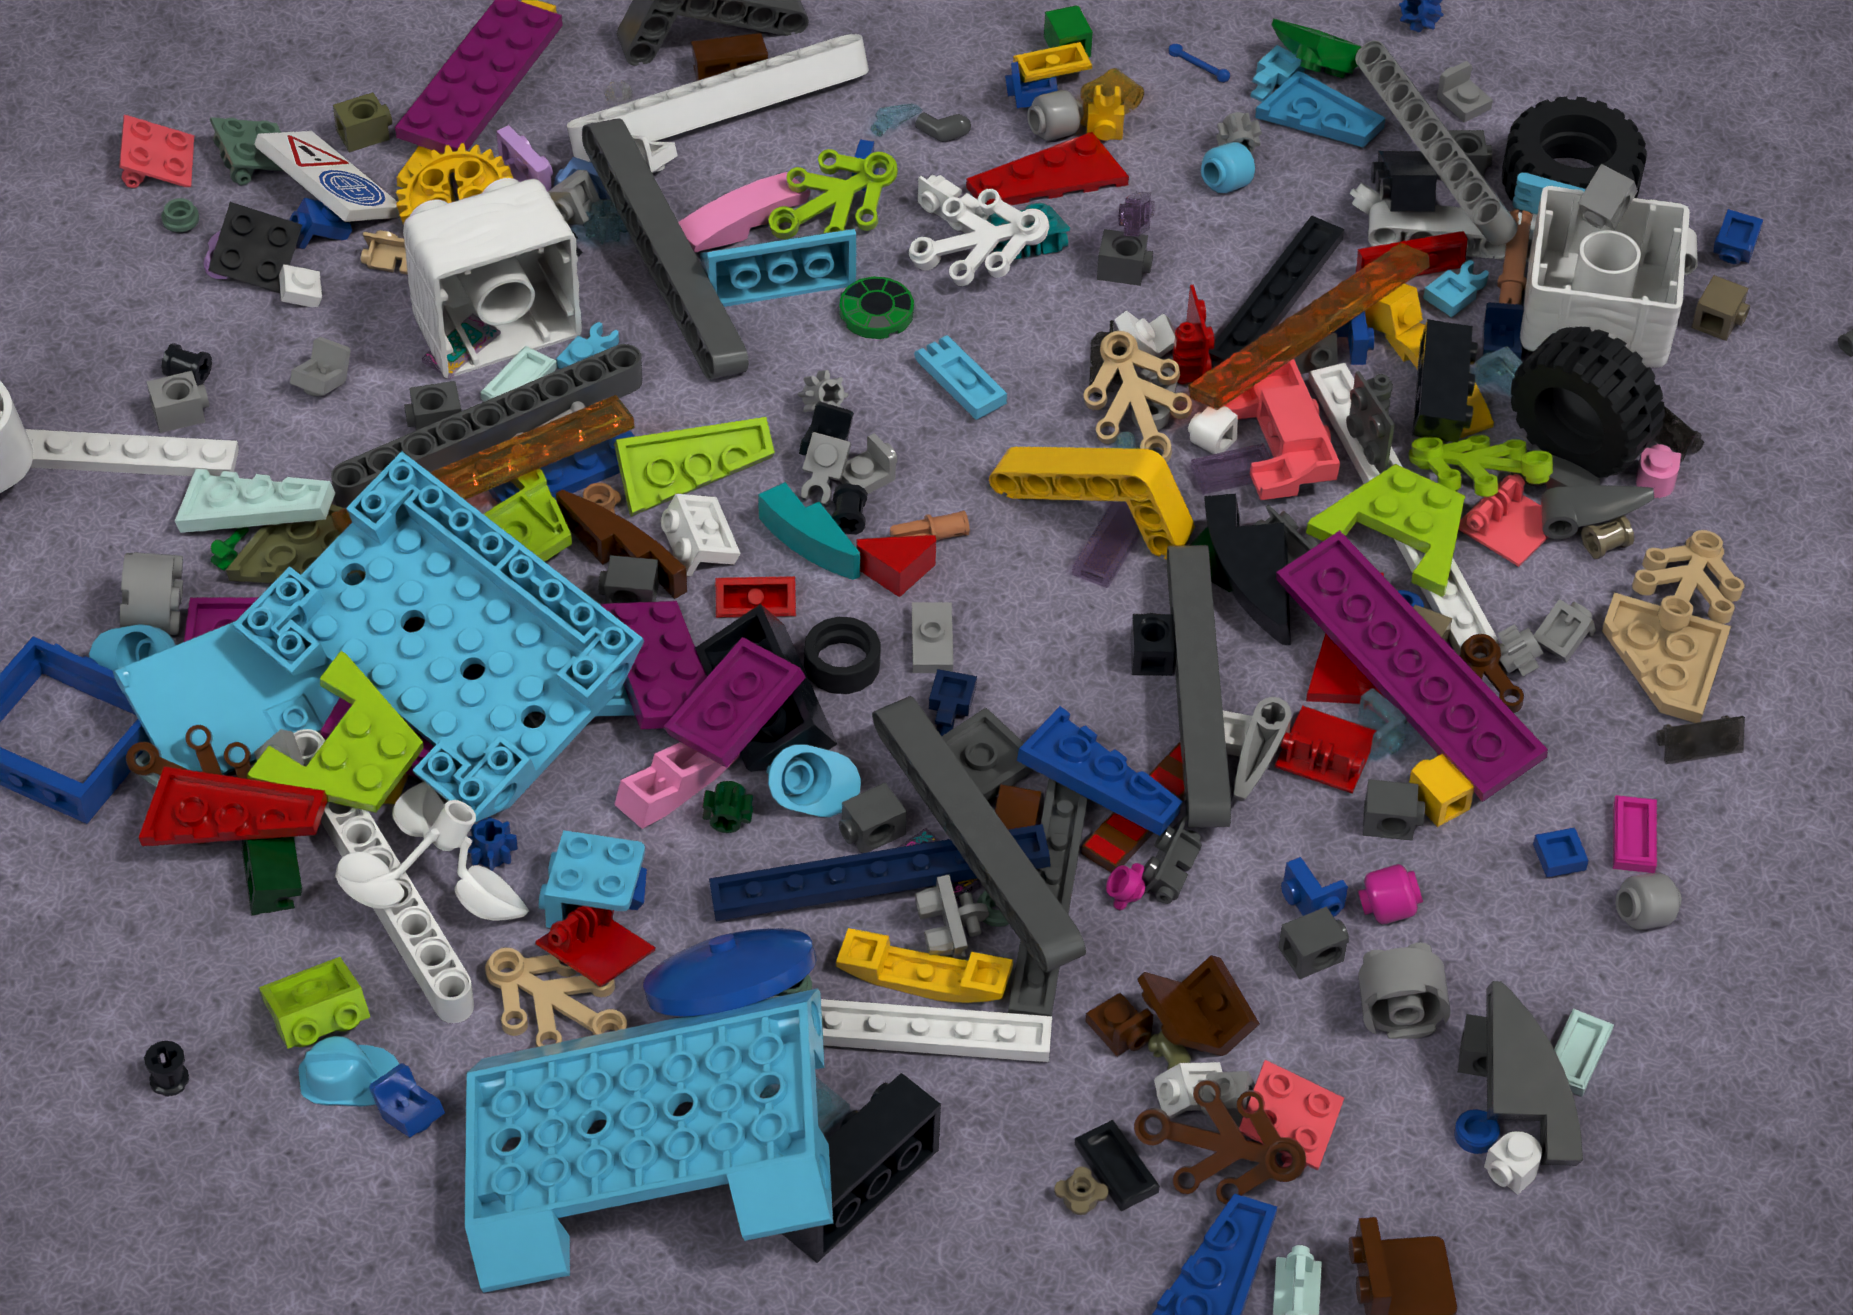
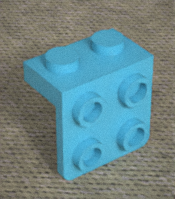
(590, 873)

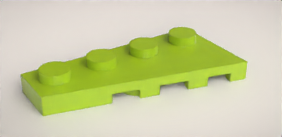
(687, 459)

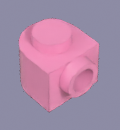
(1658, 469)

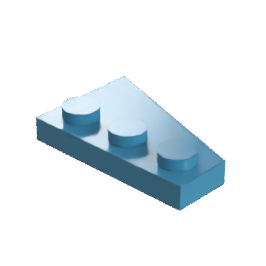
(1320, 110)

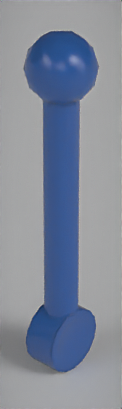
(1176, 50)

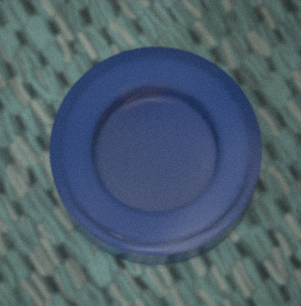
(1476, 1132)

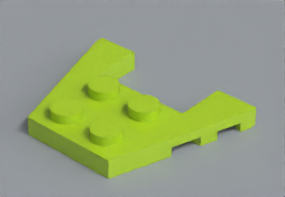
(1407, 510)
(533, 517)
(361, 755)

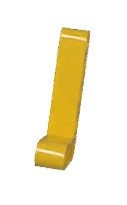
(1101, 474)

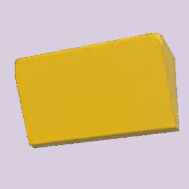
(1052, 62)

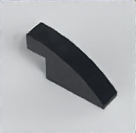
(1249, 564)

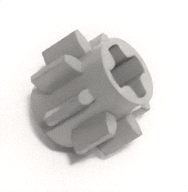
(1240, 129)
(822, 389)
(1519, 650)

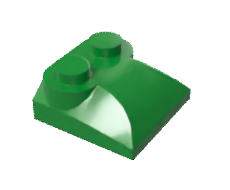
(1318, 48)

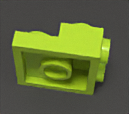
(315, 1003)

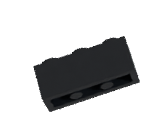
(1405, 181)
(1444, 381)

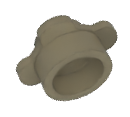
(1079, 1202)

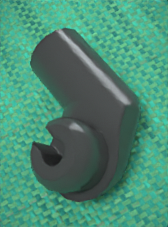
(944, 128)

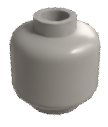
(1055, 115)
(1648, 901)

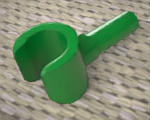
(225, 551)

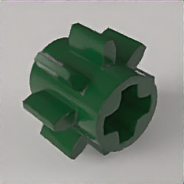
(727, 807)

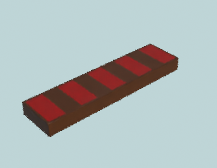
(1120, 838)

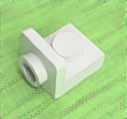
(1153, 337)
(1177, 1086)

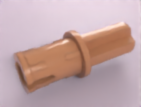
(942, 526)

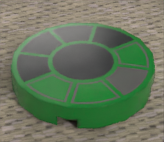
(876, 307)

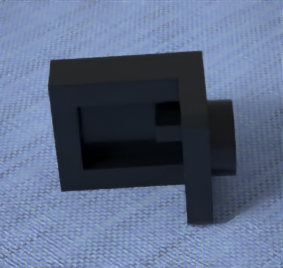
(829, 421)

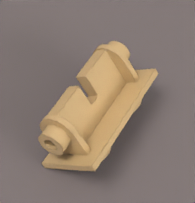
(384, 251)

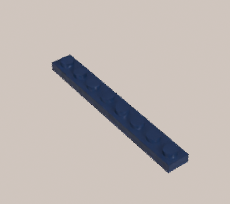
(855, 876)

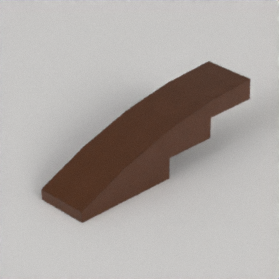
(612, 535)

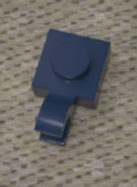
(951, 695)

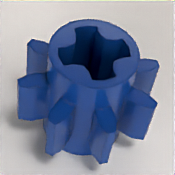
(1421, 13)
(491, 843)

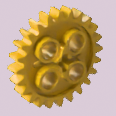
(432, 180)

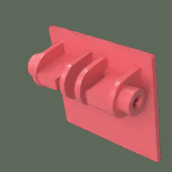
(155, 153)
(1506, 522)
(1296, 1110)

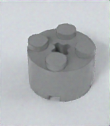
(152, 591)
(1403, 991)

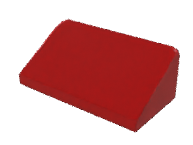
(741, 594)

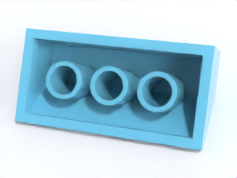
(782, 267)

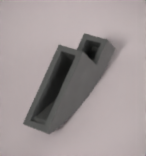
(1528, 1078)

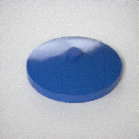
(729, 972)

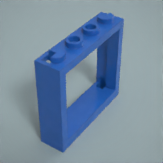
(39, 782)

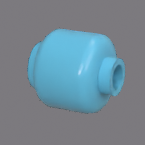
(1228, 167)

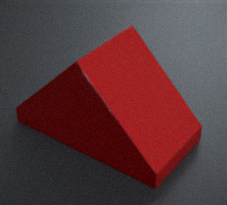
(897, 561)

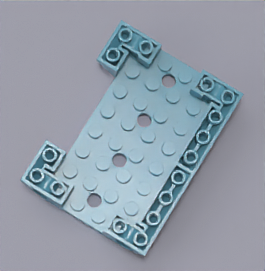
(481, 605)
(636, 1081)

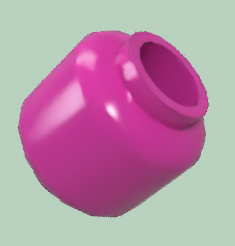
(1390, 894)

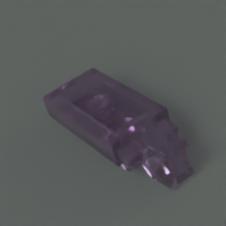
(1136, 213)

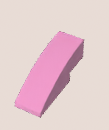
(665, 785)

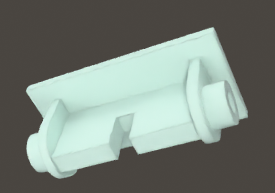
(1297, 1283)

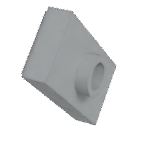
(932, 637)

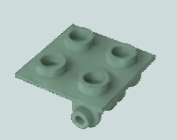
(237, 148)

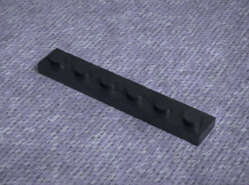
(1279, 288)

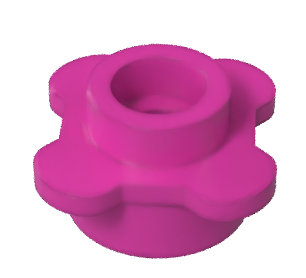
(1126, 885)

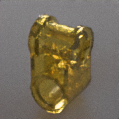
(1131, 91)

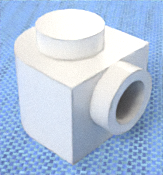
(1214, 429)
(1514, 1160)

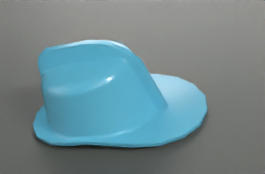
(128, 645)
(812, 780)
(342, 1071)

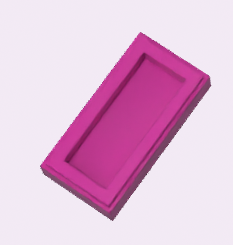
(1635, 834)

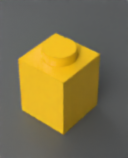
(1395, 312)
(1442, 789)

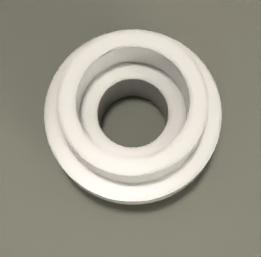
(1365, 197)

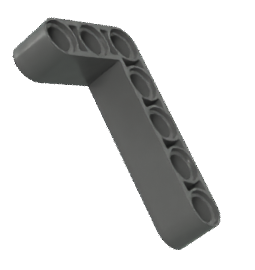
(650, 20)

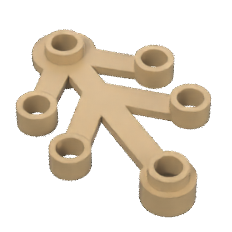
(1135, 391)
(1702, 550)
(547, 995)

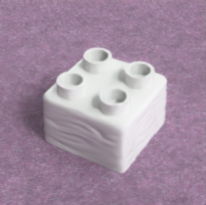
(494, 257)
(1605, 277)

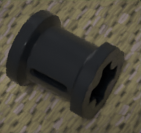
(179, 361)
(849, 508)
(161, 1071)

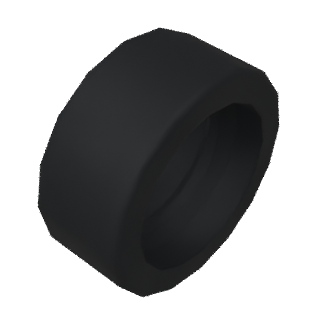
(842, 679)

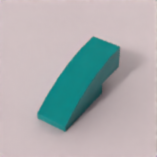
(808, 531)

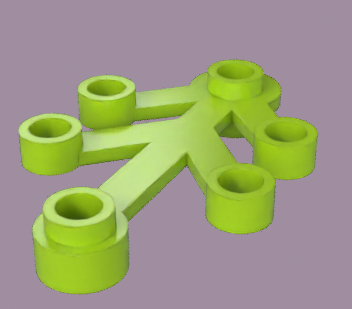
(837, 192)
(1433, 455)

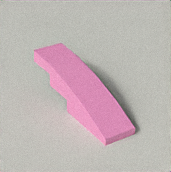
(735, 213)

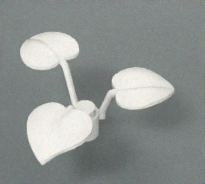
(425, 815)

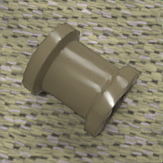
(1607, 536)

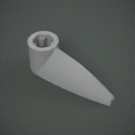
(1261, 743)

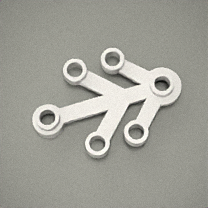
(982, 239)

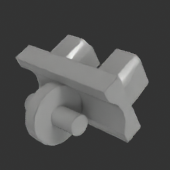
(941, 901)

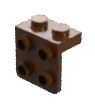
(1201, 1010)
(1401, 1273)

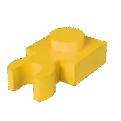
(1106, 115)

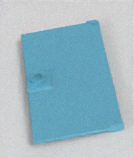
(226, 687)

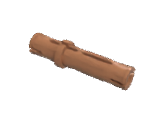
(1512, 279)

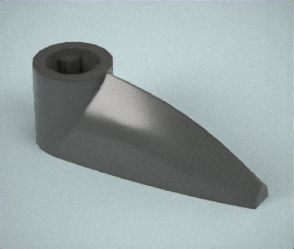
(1576, 506)

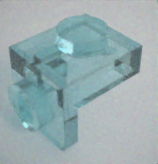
(1497, 367)
(1387, 719)

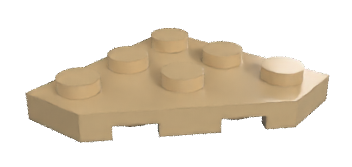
(1669, 666)

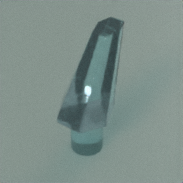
(893, 117)

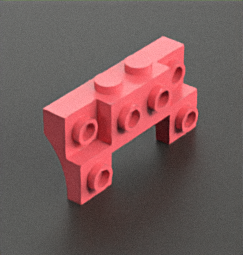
(1292, 431)

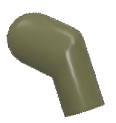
(1172, 1053)

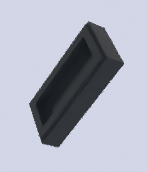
(1117, 1165)

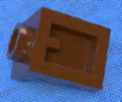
(1121, 1024)

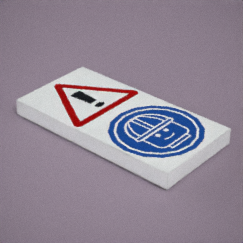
(327, 175)

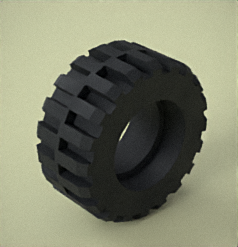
(1574, 131)
(1588, 400)

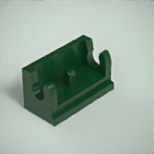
(271, 873)

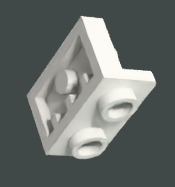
(698, 531)

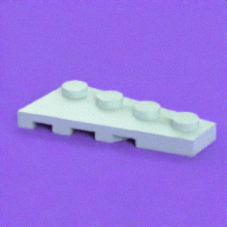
(240, 502)

